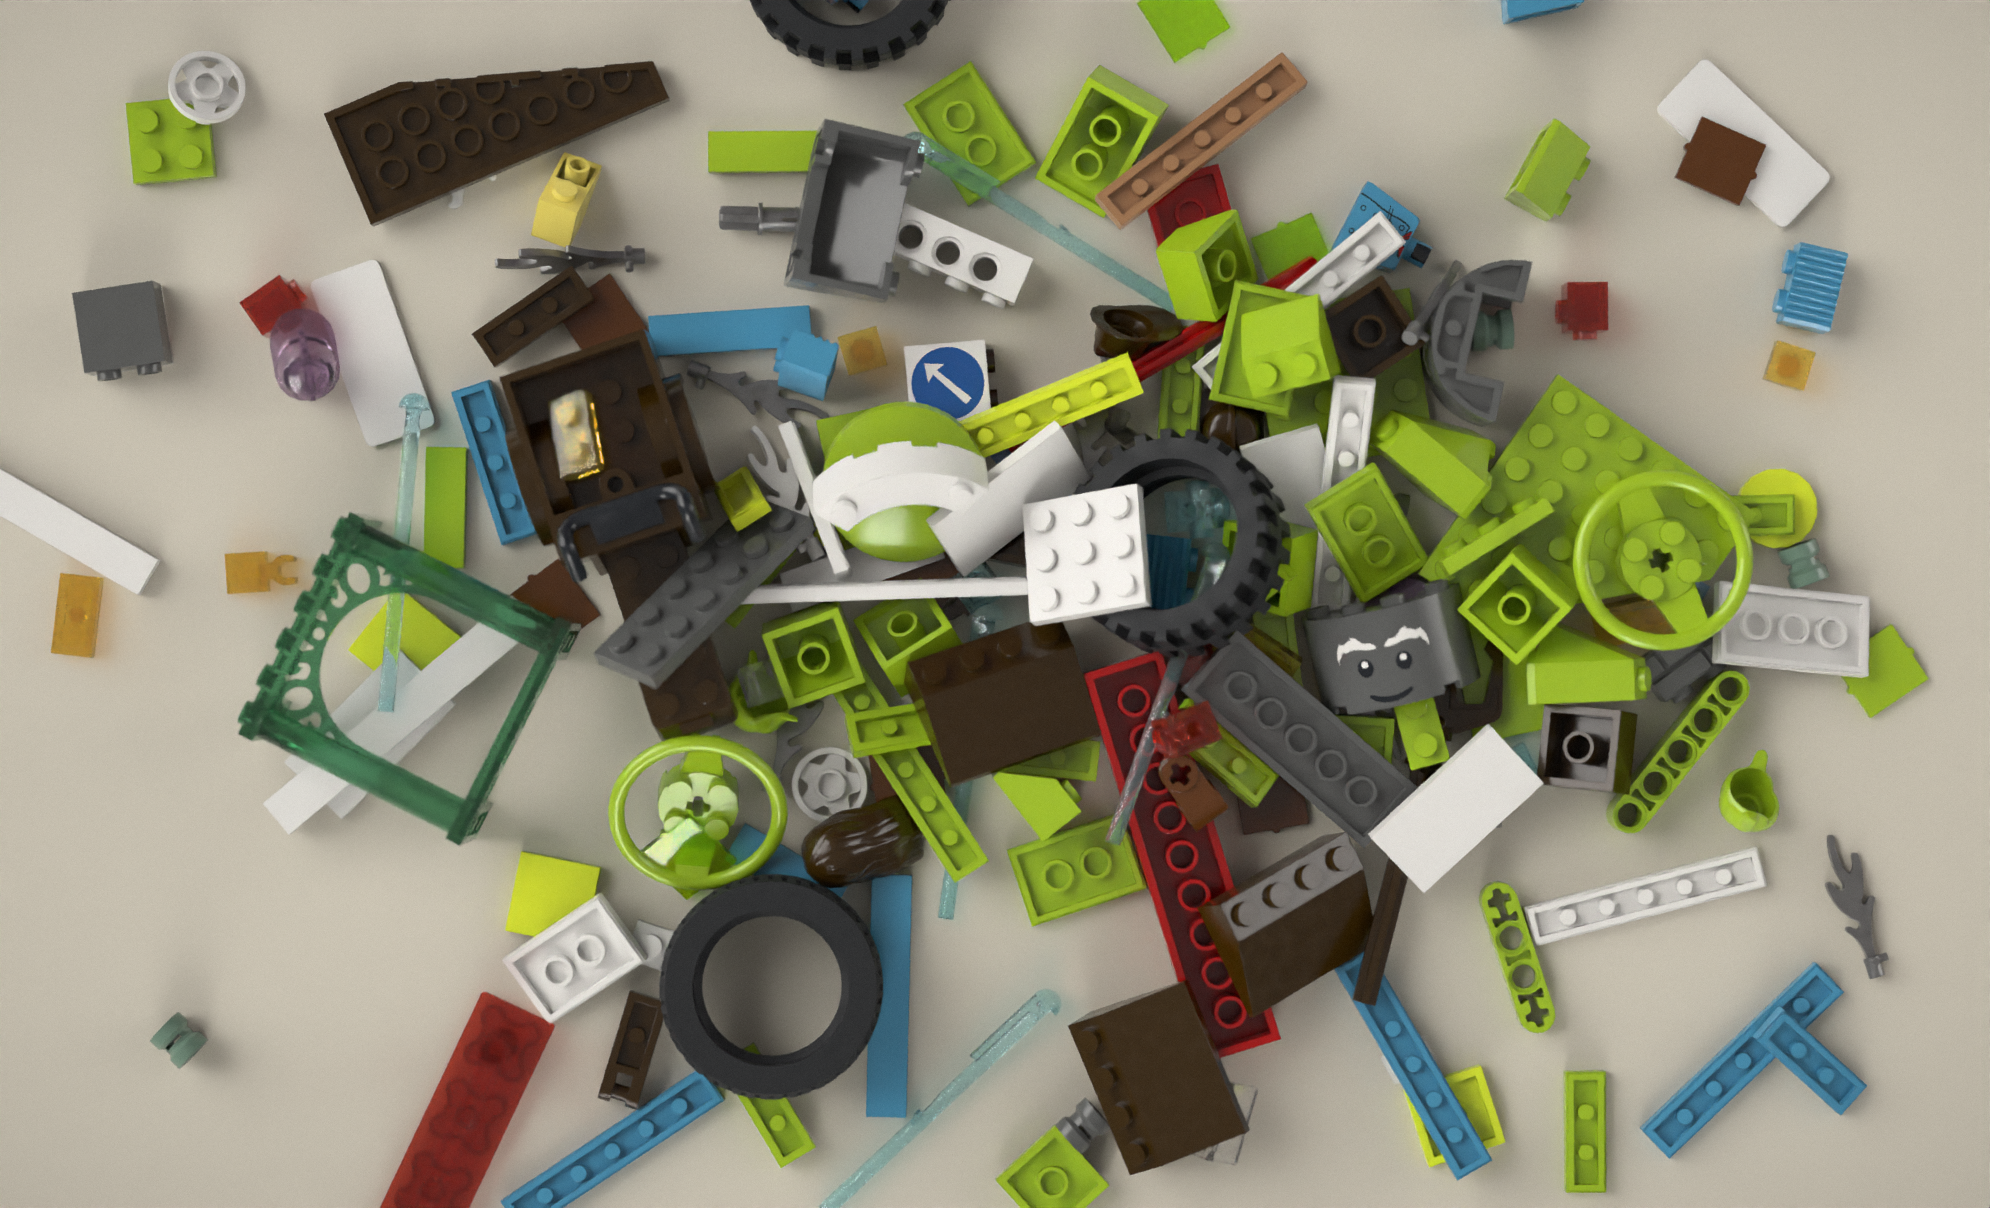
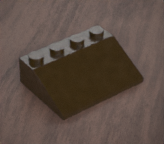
(1002, 700)
(1292, 921)
(1158, 1077)

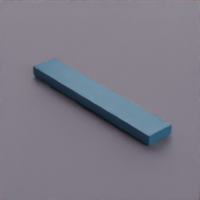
(889, 1042)
(1736, 1064)
(1418, 1075)
(618, 1145)

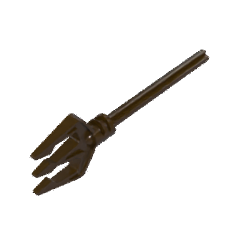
(1454, 719)

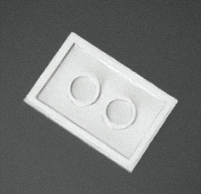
(1293, 466)
(575, 958)

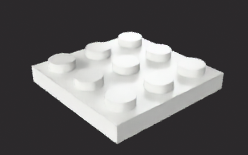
(1086, 555)

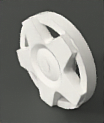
(206, 87)
(828, 783)

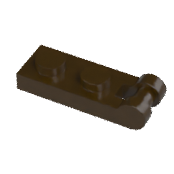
(633, 1048)

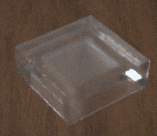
(759, 683)

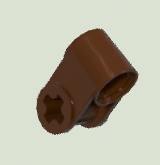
(1195, 795)

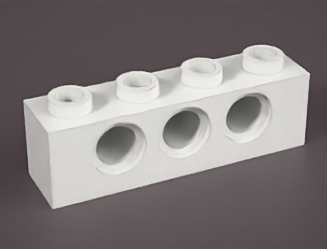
(1010, 264)

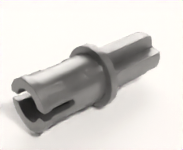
(757, 218)

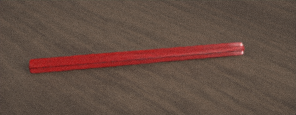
(1200, 332)

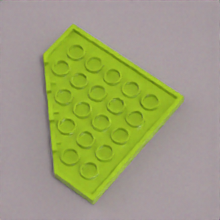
(1572, 455)

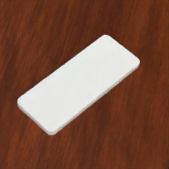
(1785, 173)
(371, 349)

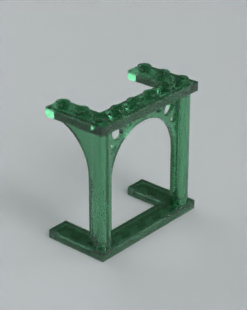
(363, 543)

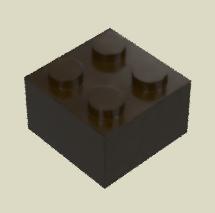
(1369, 330)
(1587, 748)

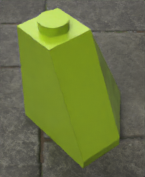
(1437, 458)
(1583, 668)

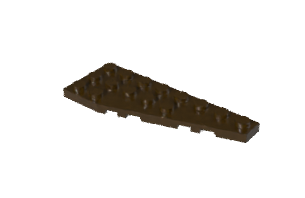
(449, 133)

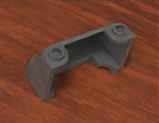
(852, 212)

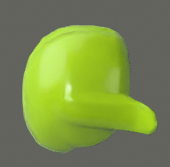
(761, 718)
(1749, 797)

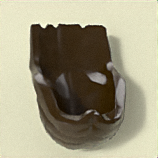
(862, 844)

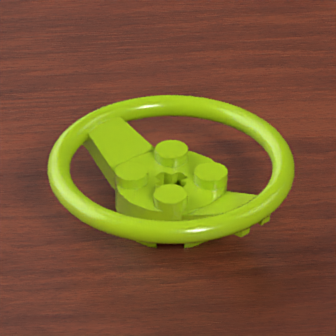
(1674, 587)
(703, 776)

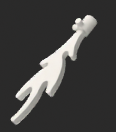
(785, 486)

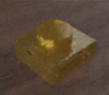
(862, 351)
(1789, 365)

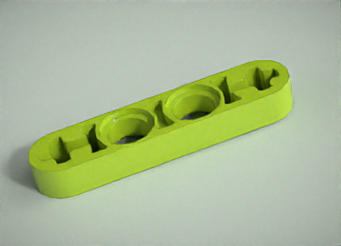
(1521, 955)

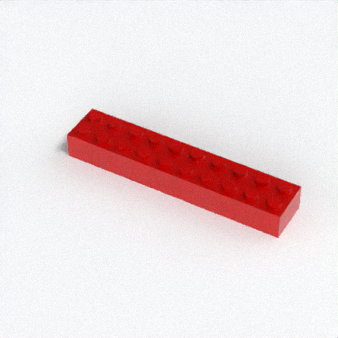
(1177, 862)

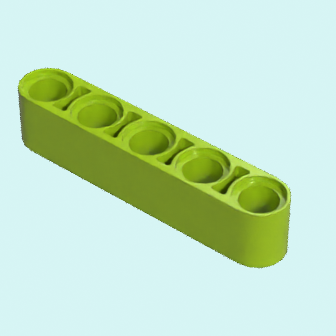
(1695, 742)

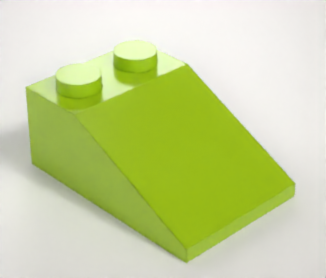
(1100, 137)

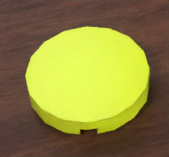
(1784, 482)

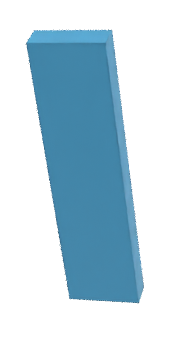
(726, 330)
(487, 442)

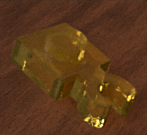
(252, 573)

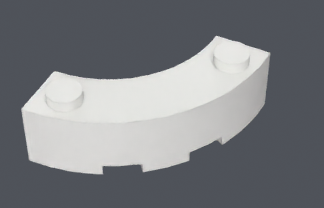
(899, 477)

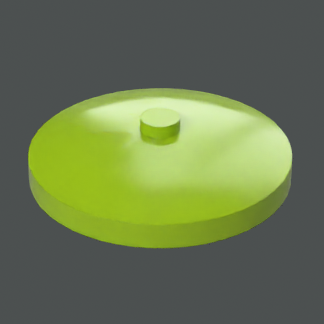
(899, 531)

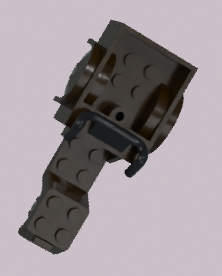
(635, 511)

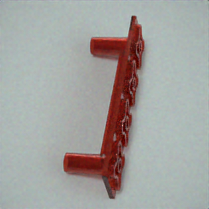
(470, 1107)

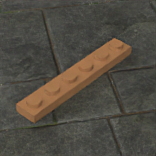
(1201, 141)

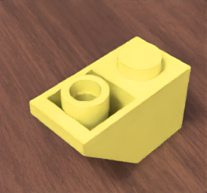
(565, 200)

